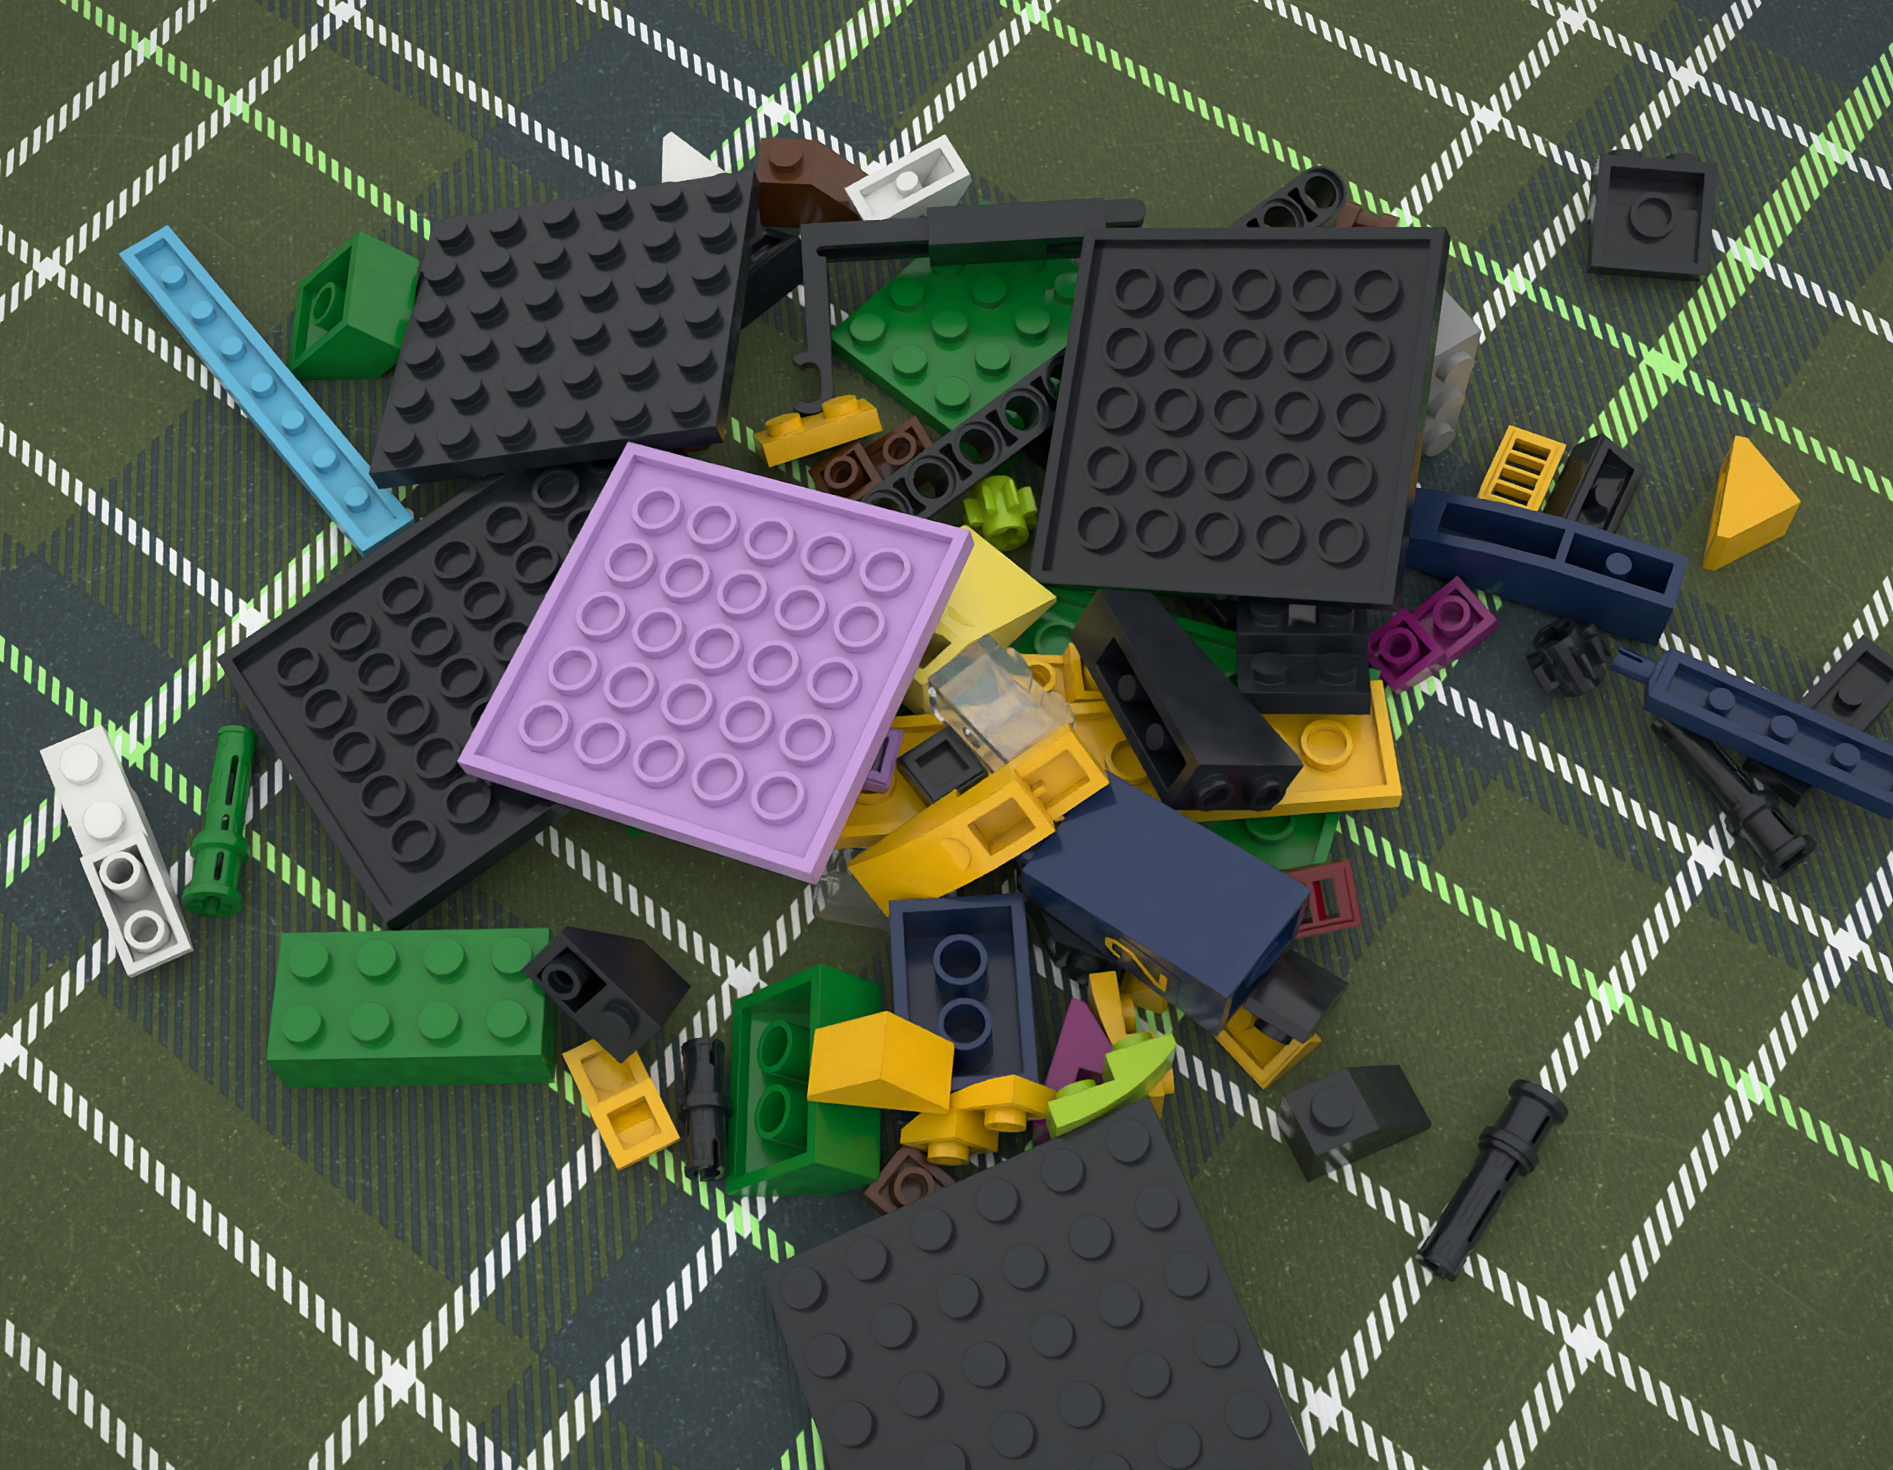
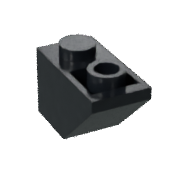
(608, 986)

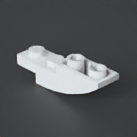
(118, 851)

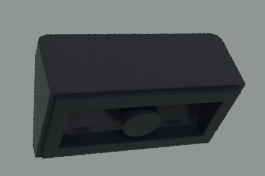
(773, 272)
(1595, 484)

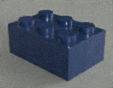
(968, 980)

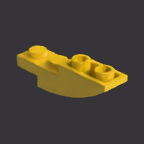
(984, 826)

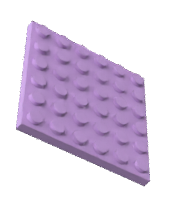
(720, 659)

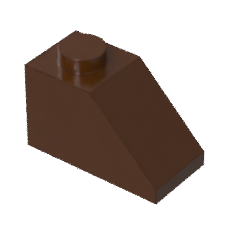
(803, 183)

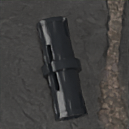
(704, 1110)

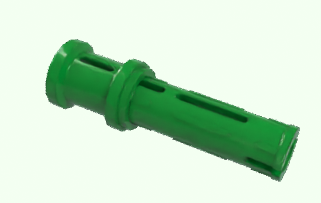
(222, 842)

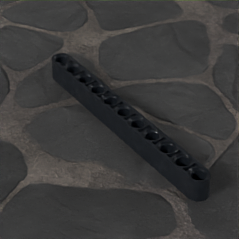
(1034, 396)

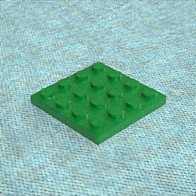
(960, 336)

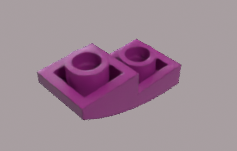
(1430, 637)

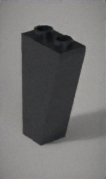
(1179, 710)

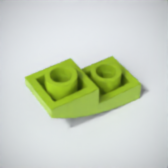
(1128, 1076)

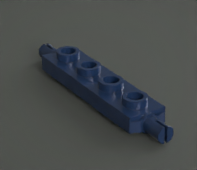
(1765, 727)

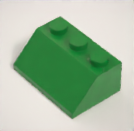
(775, 1135)

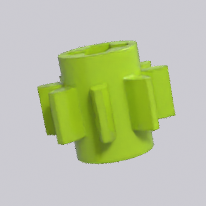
(1001, 512)

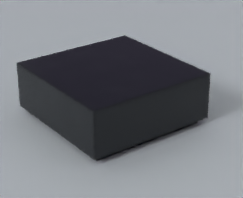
(940, 766)

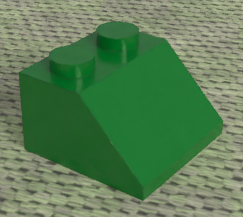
(353, 312)

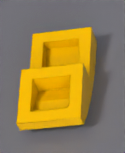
(621, 1103)

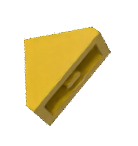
(1748, 507)
(881, 1065)

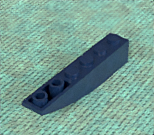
(1546, 562)

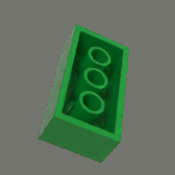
(411, 1009)

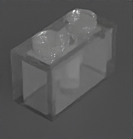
(995, 703)

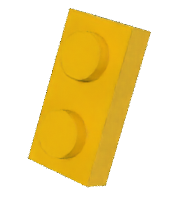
(795, 437)

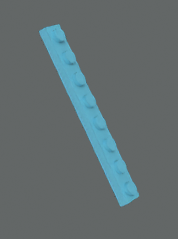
(266, 391)

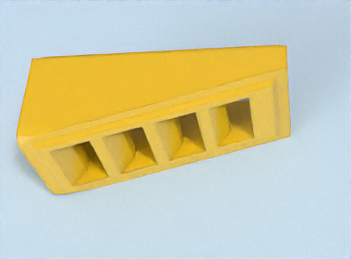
(1530, 442)

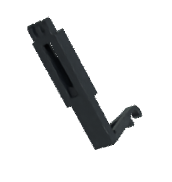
(948, 238)

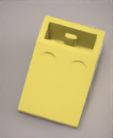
(988, 598)

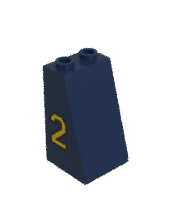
(1166, 899)

